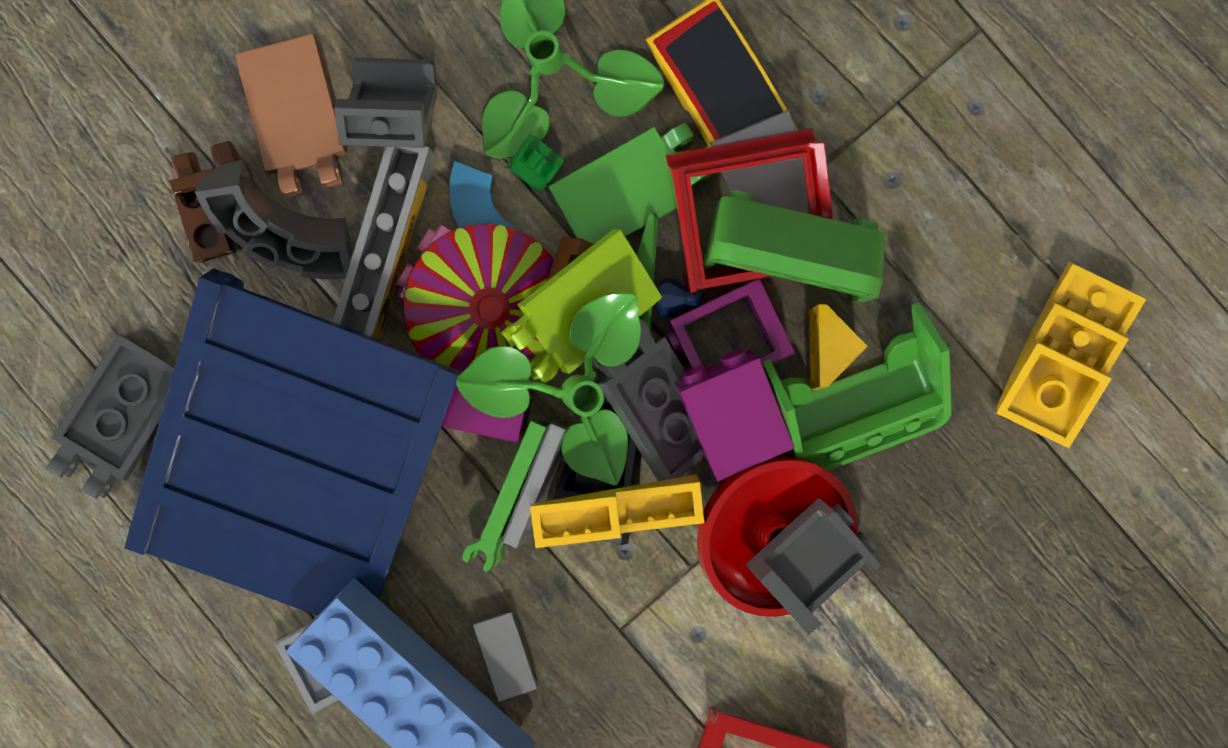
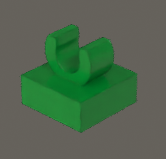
(535, 163)

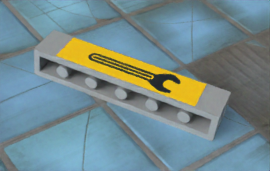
(384, 239)

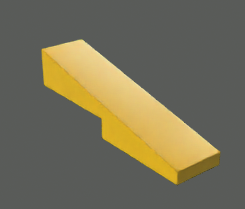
(617, 511)

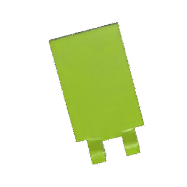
(548, 312)

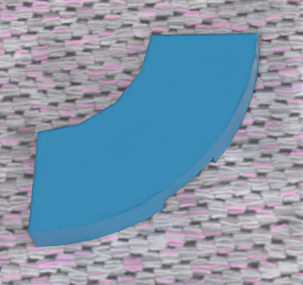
(472, 197)

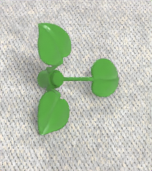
(622, 88)
(608, 332)

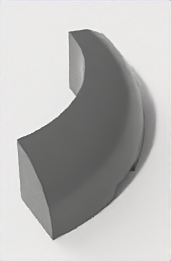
(271, 232)

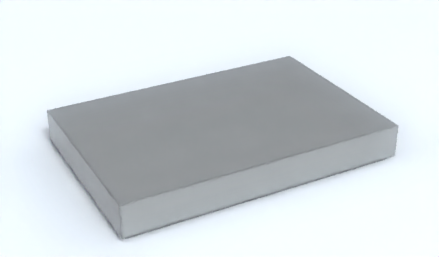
(772, 183)
(536, 485)

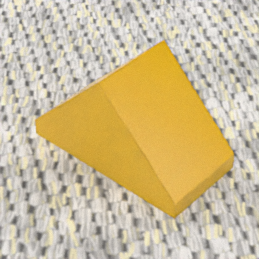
(831, 346)

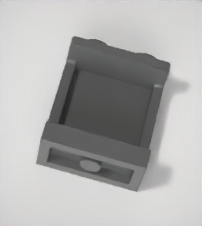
(388, 103)
(812, 560)

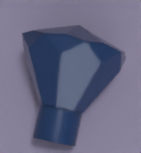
(676, 297)

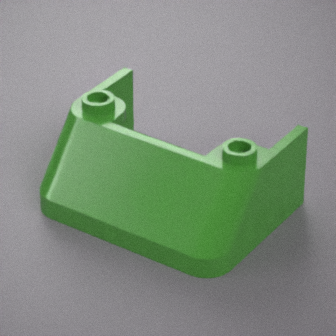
(797, 246)
(873, 407)

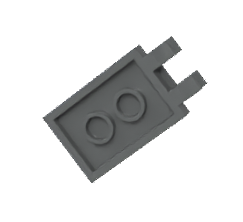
(651, 408)
(113, 416)

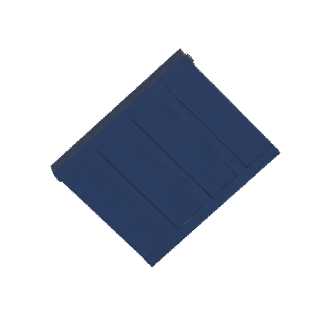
(286, 449)

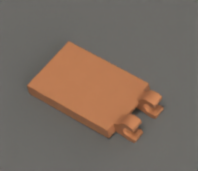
(292, 111)

